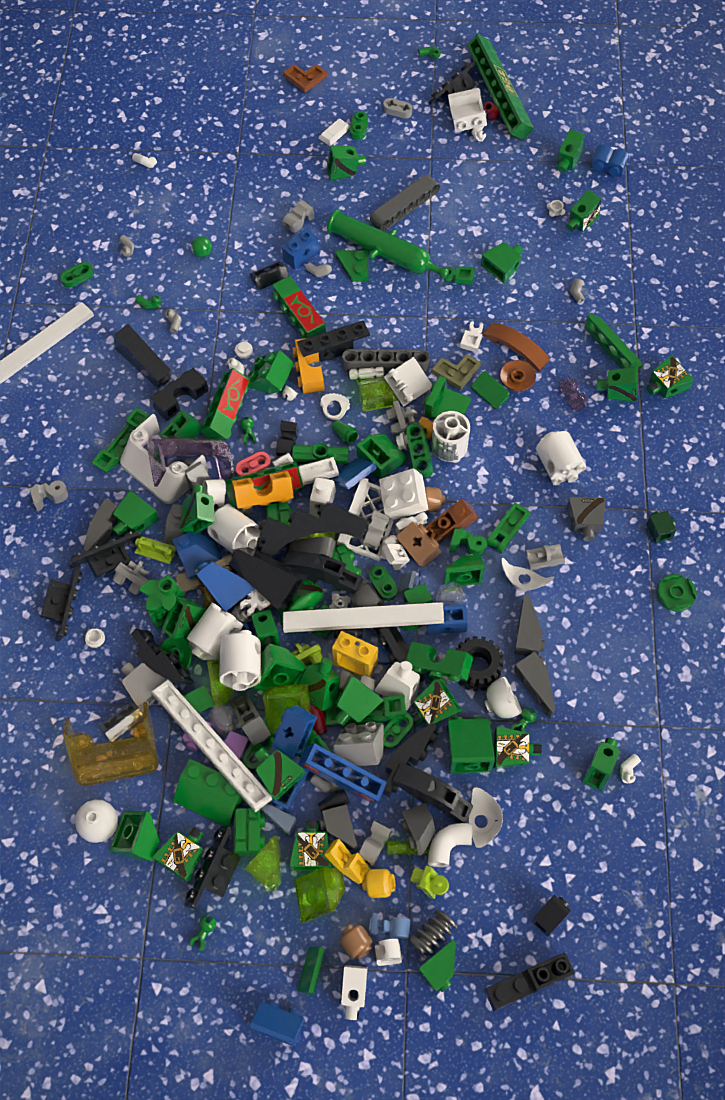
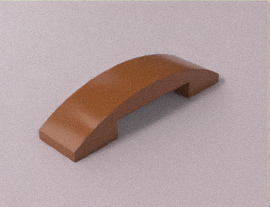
(518, 343)

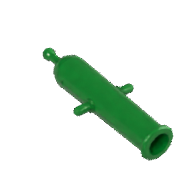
(383, 244)

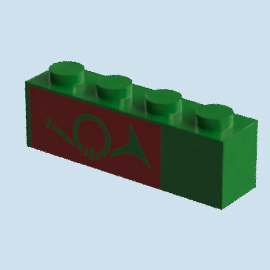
(298, 308)
(225, 405)
(262, 479)

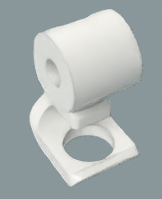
(388, 952)

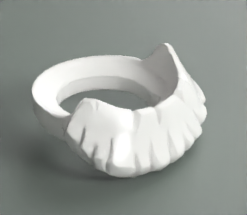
(343, 401)

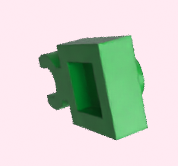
(462, 275)

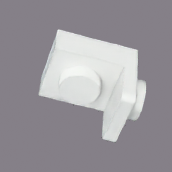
(396, 555)

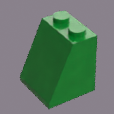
(470, 745)

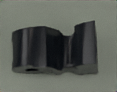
(289, 434)

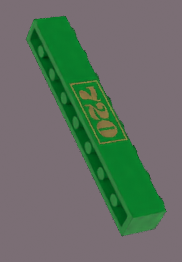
(500, 87)

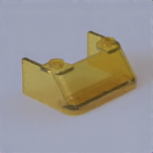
(112, 759)

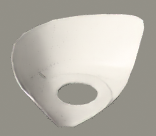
(514, 572)
(485, 805)

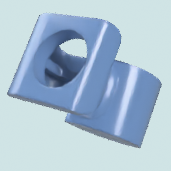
(396, 927)

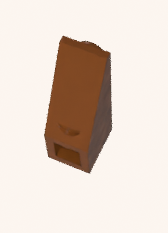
(457, 516)

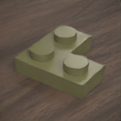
(457, 375)

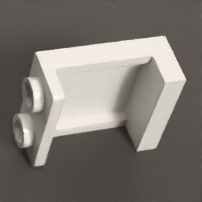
(467, 110)

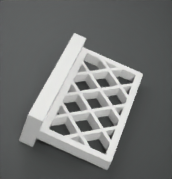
(356, 507)

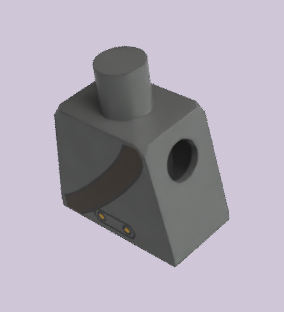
(586, 515)

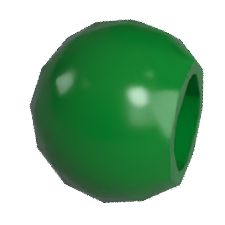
(201, 246)

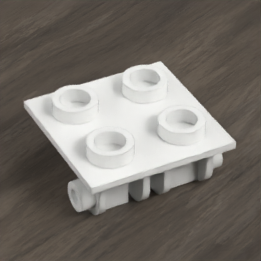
(408, 381)

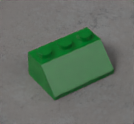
(207, 793)

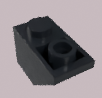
(551, 915)

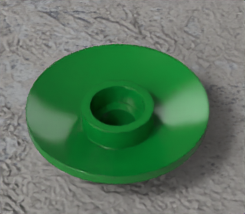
(307, 602)
(181, 648)

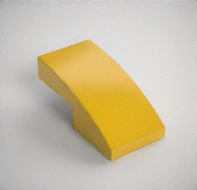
(349, 864)

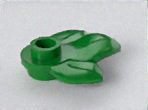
(158, 596)

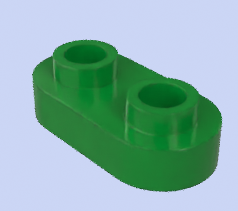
(359, 125)
(77, 274)
(381, 582)
(397, 732)
(252, 750)

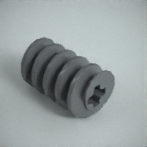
(432, 933)

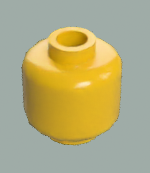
(379, 883)

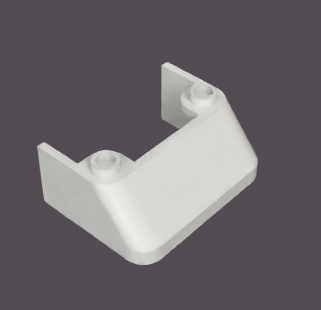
(136, 463)

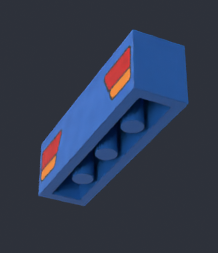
(342, 773)

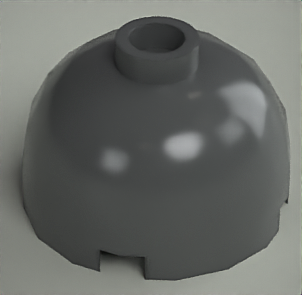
(365, 596)

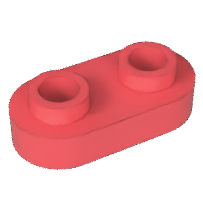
(252, 464)

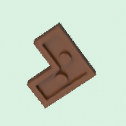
(307, 79)

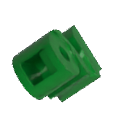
(474, 545)

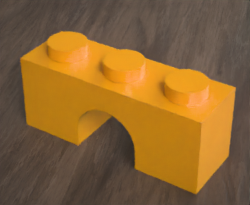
(310, 377)
(278, 490)

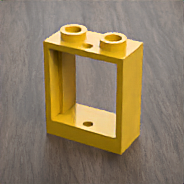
(352, 658)

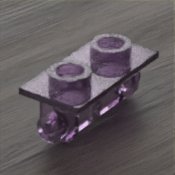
(577, 399)

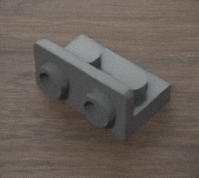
(122, 721)

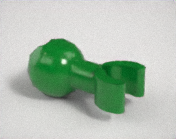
(247, 425)
(526, 717)
(205, 928)

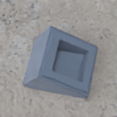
(406, 582)

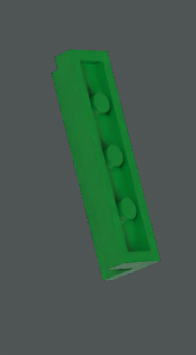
(611, 343)

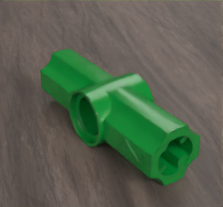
(309, 453)

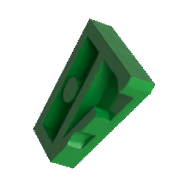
(355, 264)

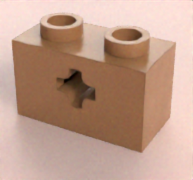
(410, 540)

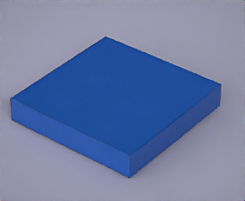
(353, 473)

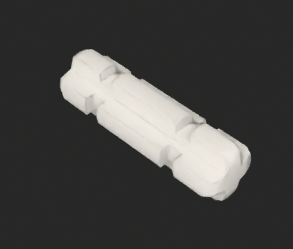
(364, 373)

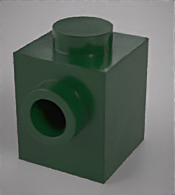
(661, 526)

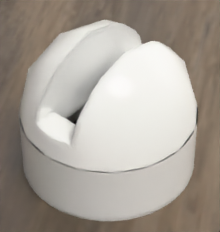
(288, 391)

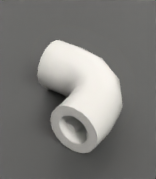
(445, 840)

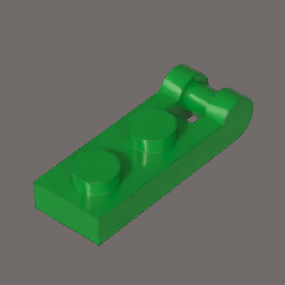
(508, 527)

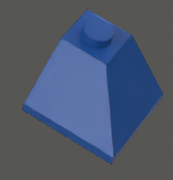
(194, 550)

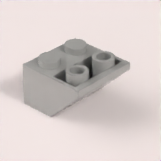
(361, 743)

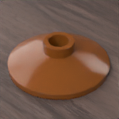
(518, 369)

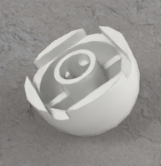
(502, 700)
(96, 821)

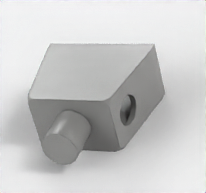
(140, 683)

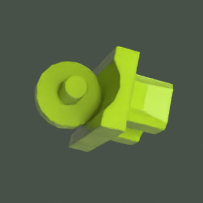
(307, 654)
(430, 882)

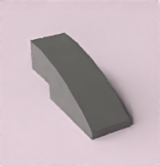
(101, 525)

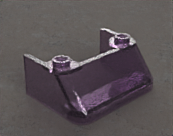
(167, 445)

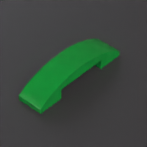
(109, 458)
(390, 708)

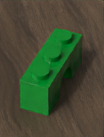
(454, 666)

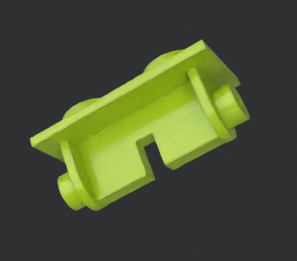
(155, 550)

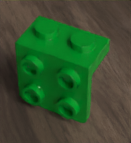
(444, 400)

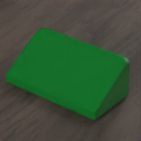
(490, 390)
(311, 970)

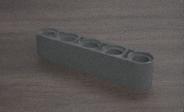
(404, 202)
(358, 359)

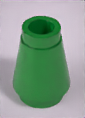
(347, 433)

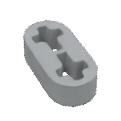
(398, 108)

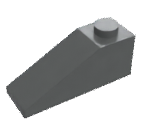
(529, 630)
(535, 677)
(249, 719)

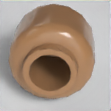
(434, 498)
(356, 941)

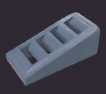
(281, 819)

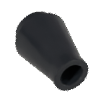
(335, 799)

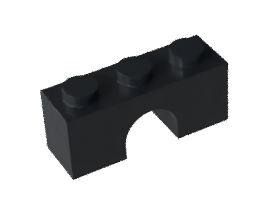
(189, 384)

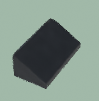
(269, 275)

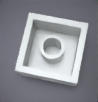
(403, 494)

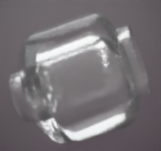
(450, 594)
(223, 719)

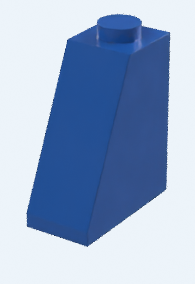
(223, 585)

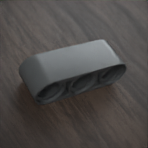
(317, 545)

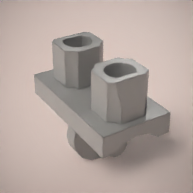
(398, 412)
(545, 556)
(124, 572)

